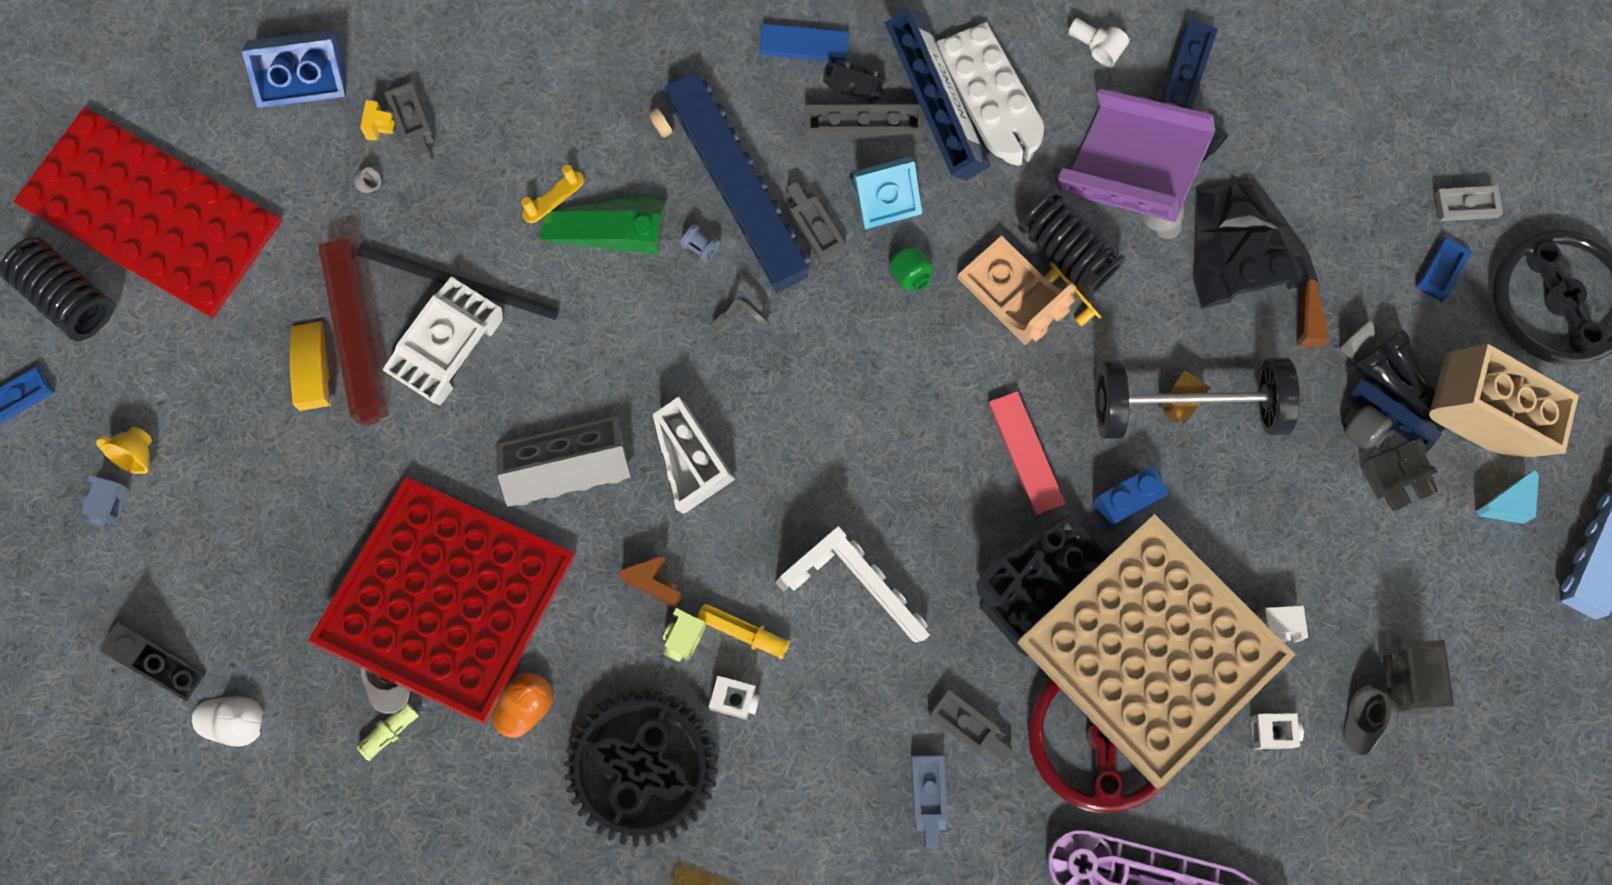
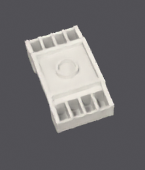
(442, 339)

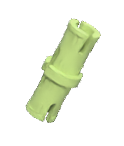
(386, 731)

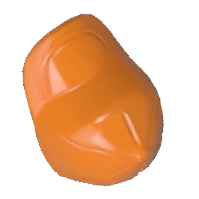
(522, 704)

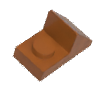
(644, 579)

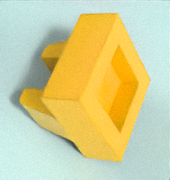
(375, 121)

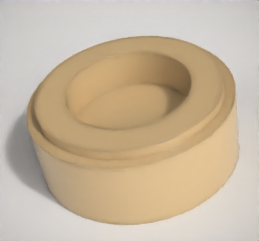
(660, 122)

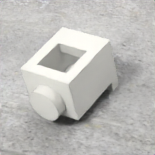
(1286, 622)
(722, 693)
(1262, 732)

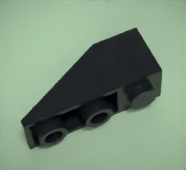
(151, 660)

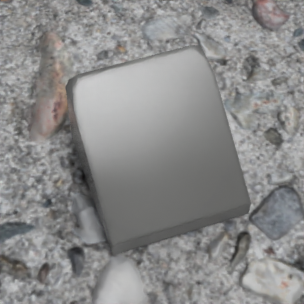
(1360, 343)

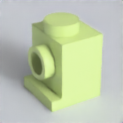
(683, 636)

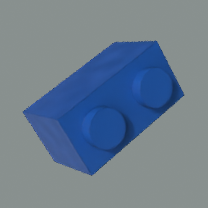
(1130, 498)

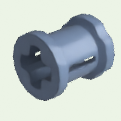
(700, 243)

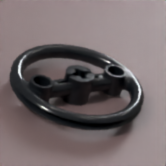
(1555, 299)

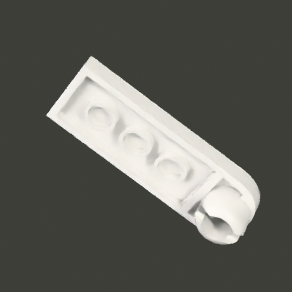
(992, 94)

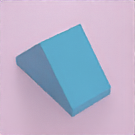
(1516, 502)

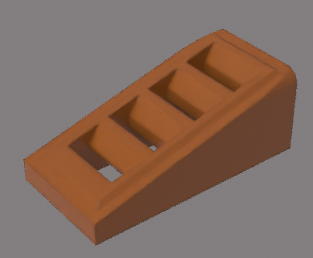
(1312, 325)

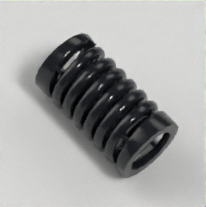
(1061, 218)
(56, 288)

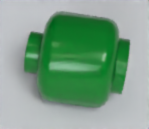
(911, 268)

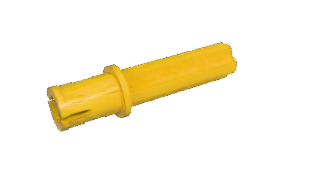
(743, 631)

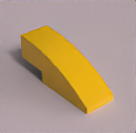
(309, 366)

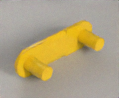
(558, 193)
(1089, 312)

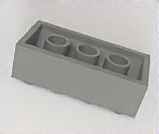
(561, 461)

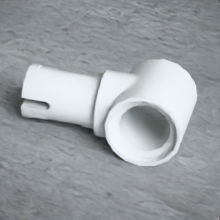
(1105, 44)

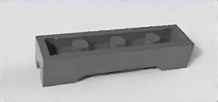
(863, 122)

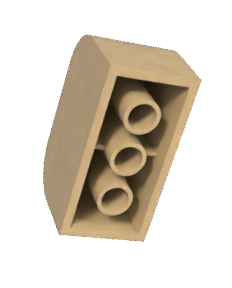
(1502, 403)

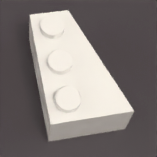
(689, 455)

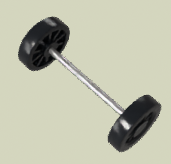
(1276, 394)

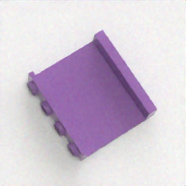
(1140, 155)

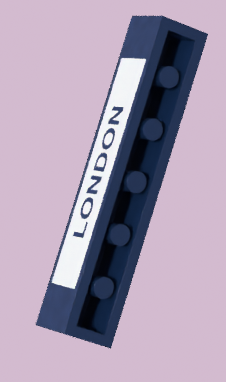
(937, 94)

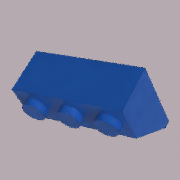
(295, 68)

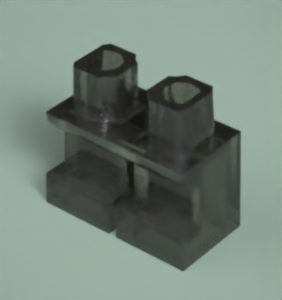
(1400, 469)

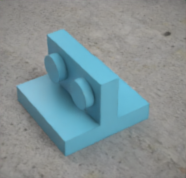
(887, 192)

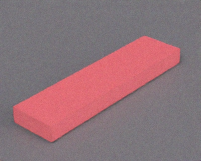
(1026, 454)

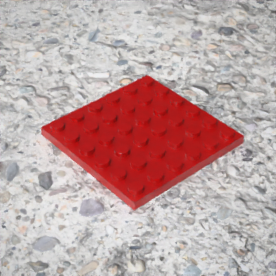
(443, 600)

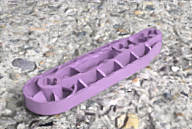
(1085, 841)

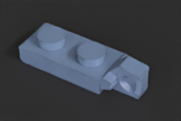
(929, 796)

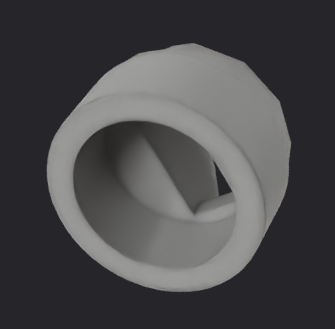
(370, 176)

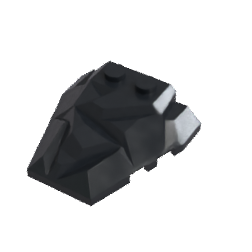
(1244, 245)
(1037, 576)

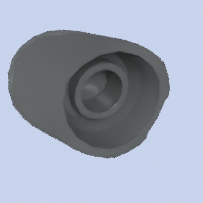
(1369, 718)

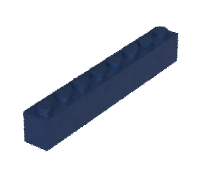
(737, 182)

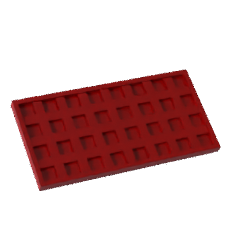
(148, 212)

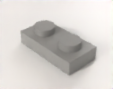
(1468, 203)

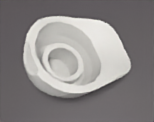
(228, 720)

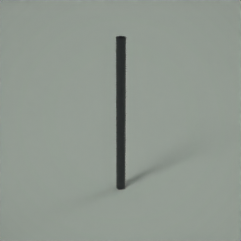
(442, 277)

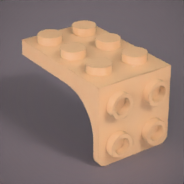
(1016, 291)

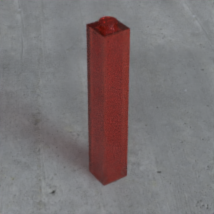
(352, 332)

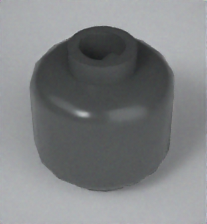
(1368, 428)

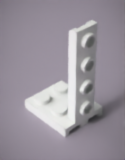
(869, 576)

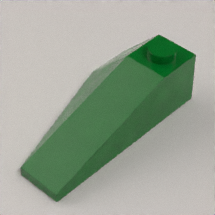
(615, 224)

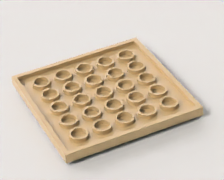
(1156, 651)

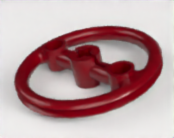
(1104, 767)

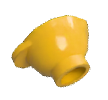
(128, 450)

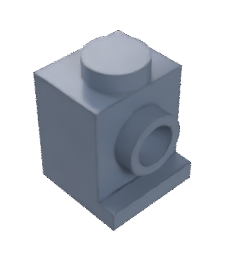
(104, 501)

